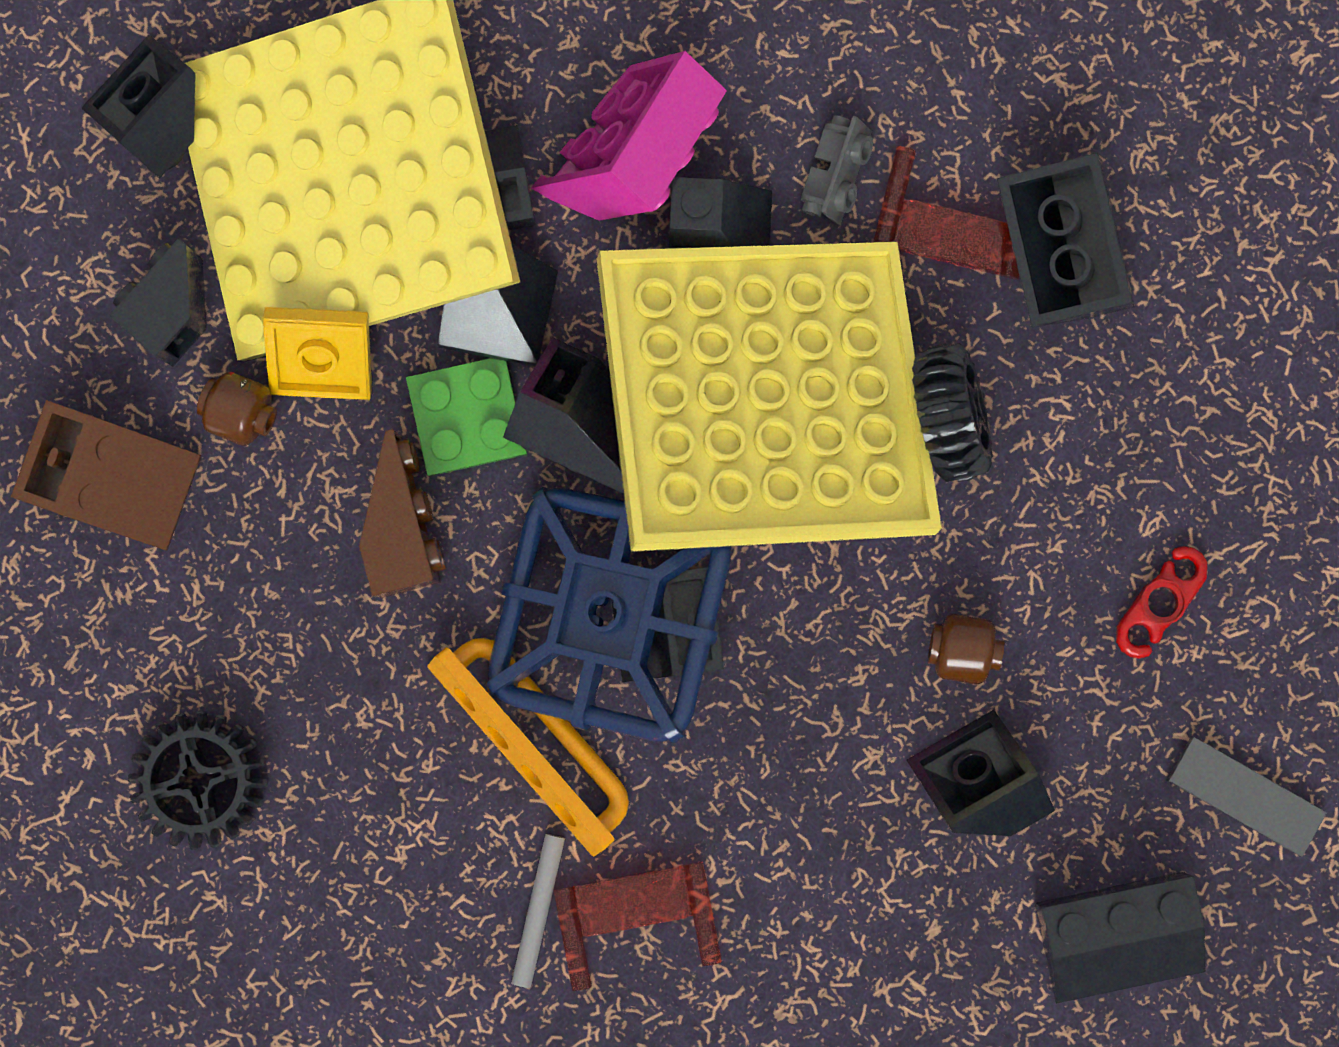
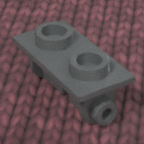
(847, 147)

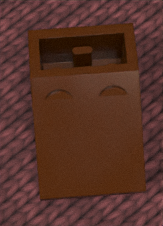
(106, 475)
(394, 532)

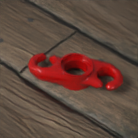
(1183, 591)

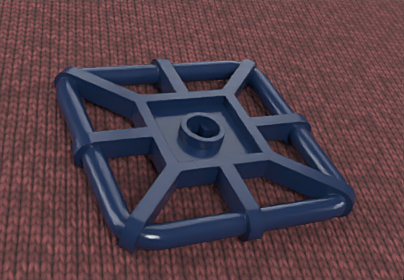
(579, 632)

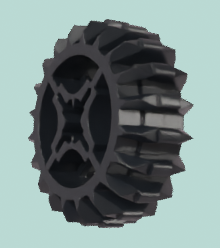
(952, 412)
(203, 803)

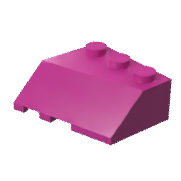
(639, 139)

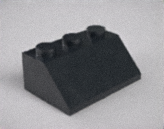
(1066, 241)
(1122, 936)

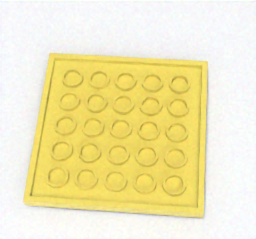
(347, 169)
(765, 395)

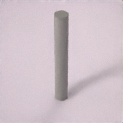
(538, 911)

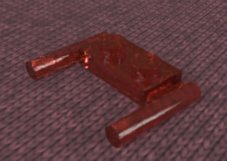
(942, 231)
(634, 903)

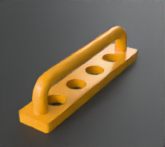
(590, 830)

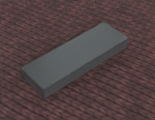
(1246, 796)

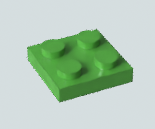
(463, 415)

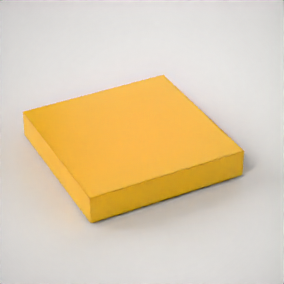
(318, 353)

